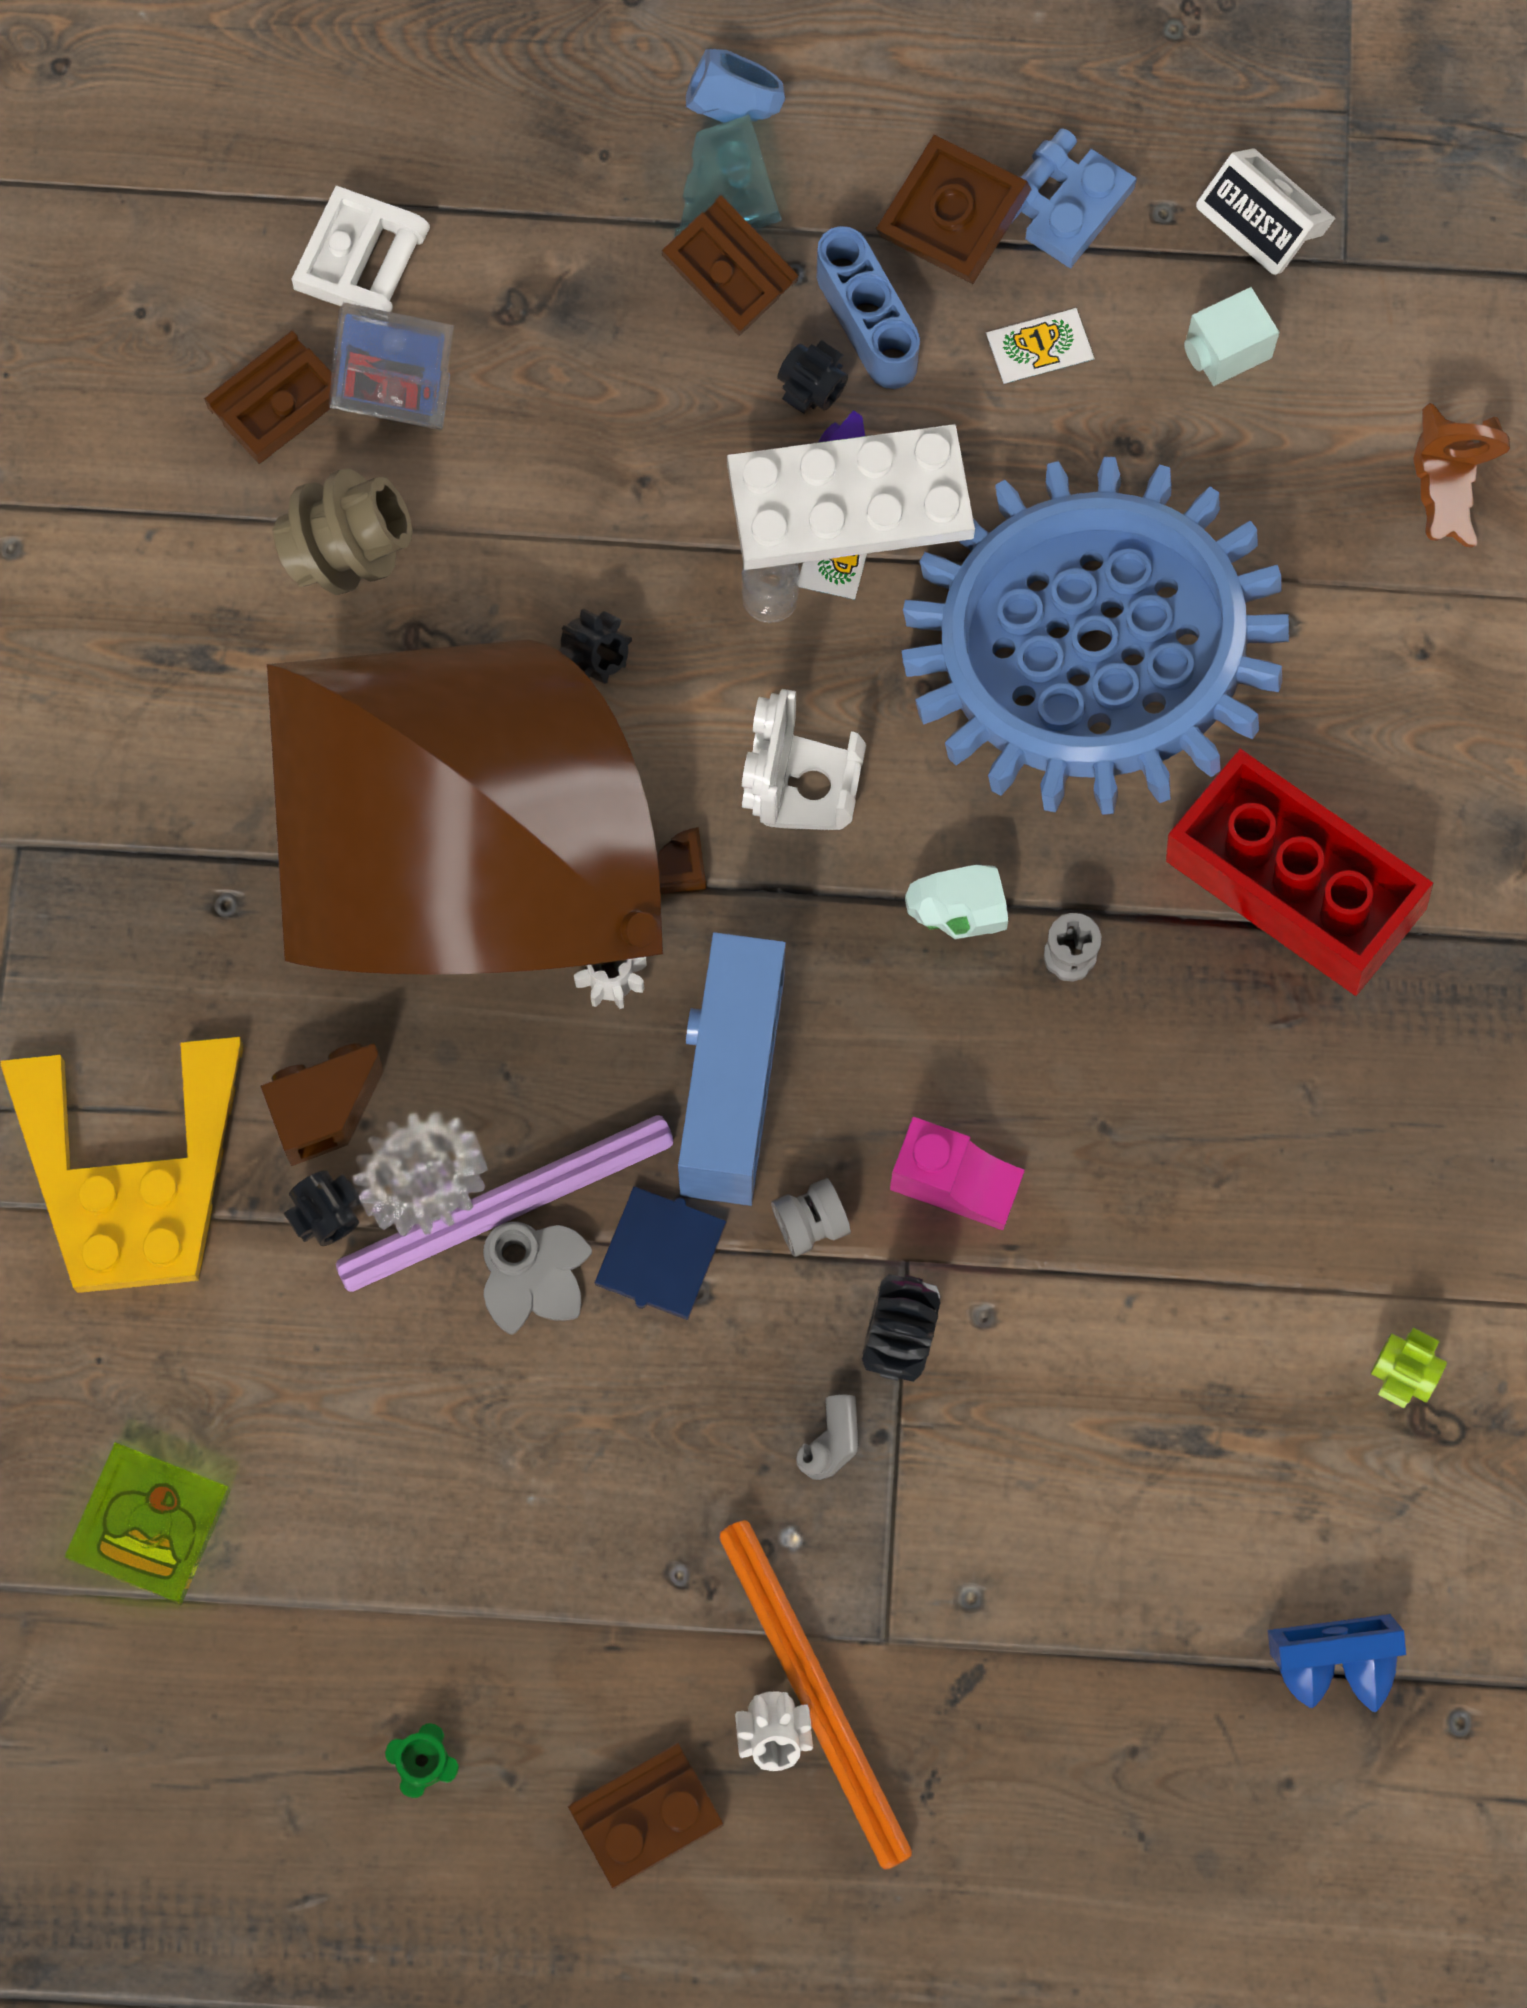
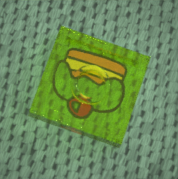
(147, 1523)

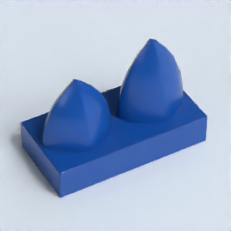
(1362, 1645)

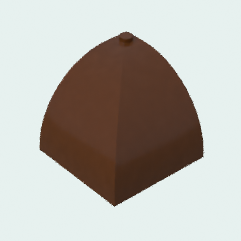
(458, 814)

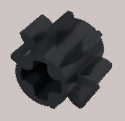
(812, 376)
(596, 644)
(323, 1208)

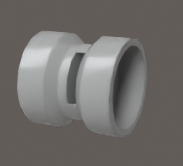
(798, 1223)

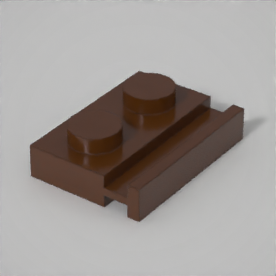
(730, 265)
(273, 397)
(645, 1816)

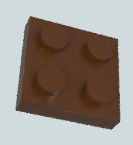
(953, 209)

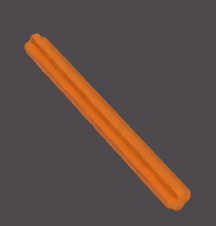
(814, 1690)

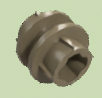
(342, 531)

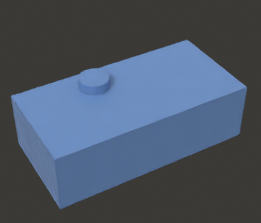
(731, 1068)

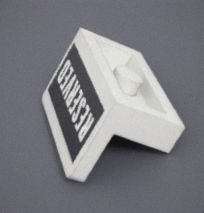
(1262, 209)

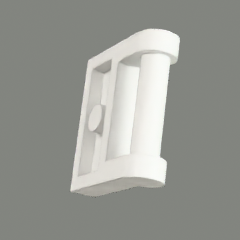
(344, 244)

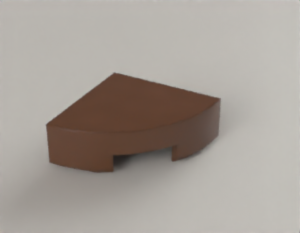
(682, 863)

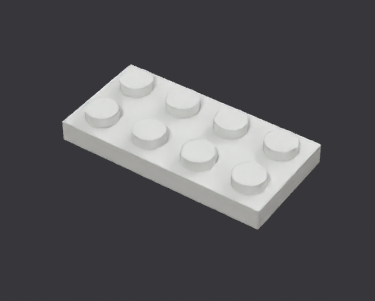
(850, 497)

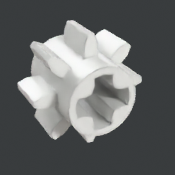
(612, 988)
(774, 1731)

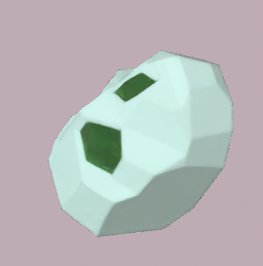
(960, 901)

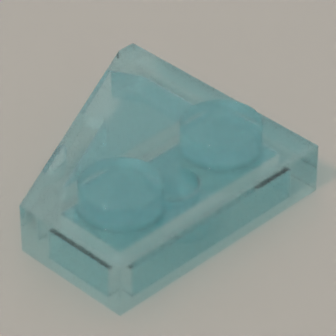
(732, 166)

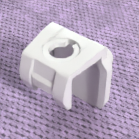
(783, 755)

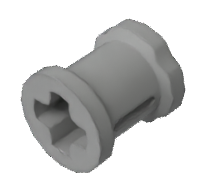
(1085, 937)

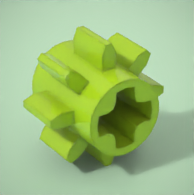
(1408, 1367)

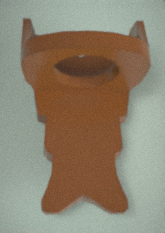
(1447, 468)

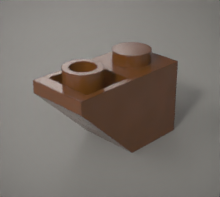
(322, 1104)

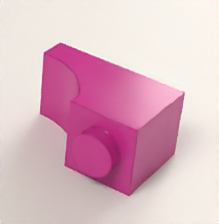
(955, 1174)

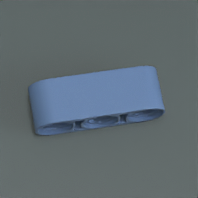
(861, 284)

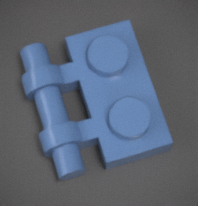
(1082, 204)

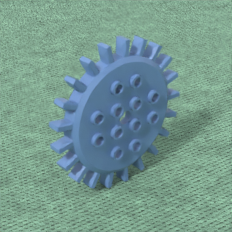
(1140, 552)

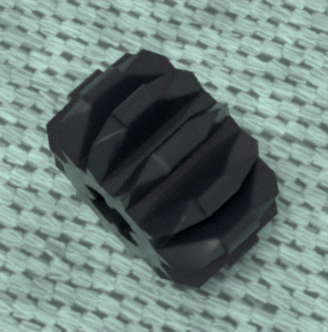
(901, 1327)

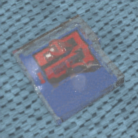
(391, 366)

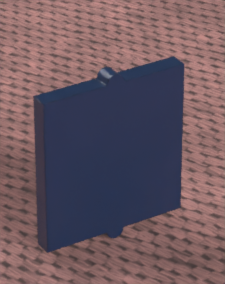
(660, 1253)

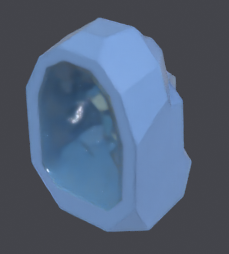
(733, 87)

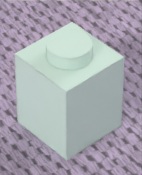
(1231, 337)

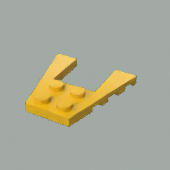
(135, 1218)

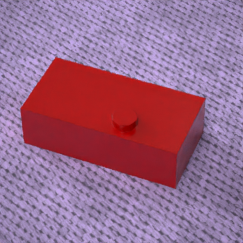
(1298, 871)

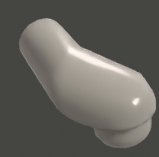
(835, 1445)

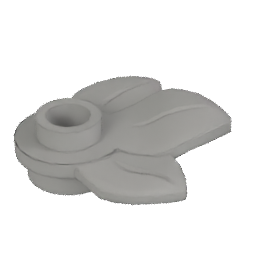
(540, 1280)

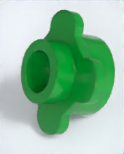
(404, 1755)

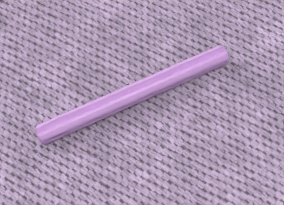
(507, 1202)

